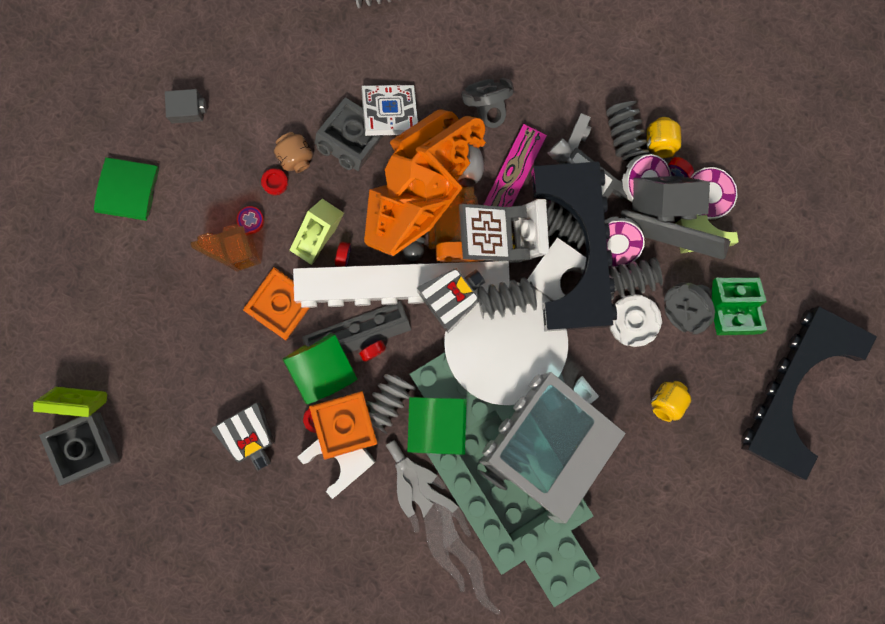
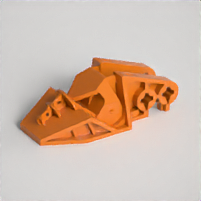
(420, 179)

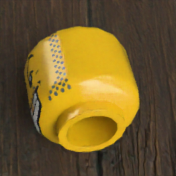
(664, 137)
(671, 401)

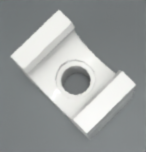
(552, 266)
(351, 466)

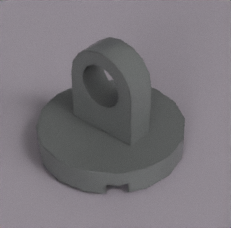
(489, 95)
(690, 307)

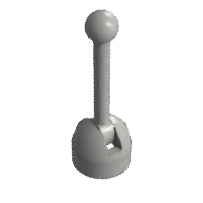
(561, 152)

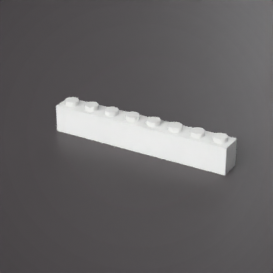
(381, 282)

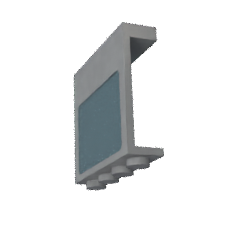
(553, 446)

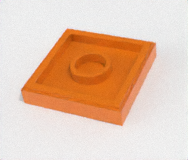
(275, 305)
(343, 425)

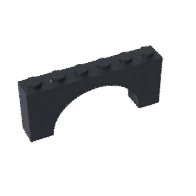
(580, 192)
(773, 432)

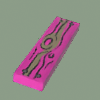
(516, 167)

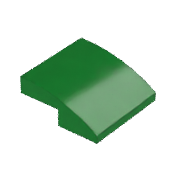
(125, 189)
(738, 306)
(320, 369)
(437, 425)

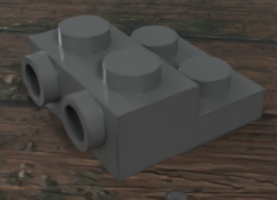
(345, 136)

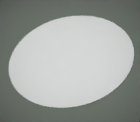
(504, 354)

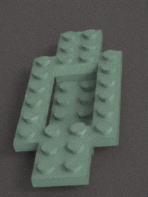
(525, 527)

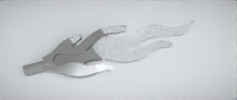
(439, 525)

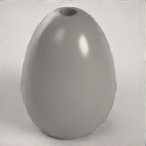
(475, 169)

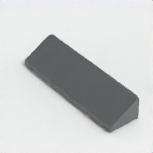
(680, 236)
(368, 332)

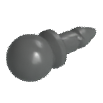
(415, 250)

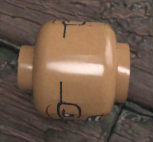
(293, 152)

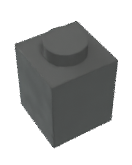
(185, 106)

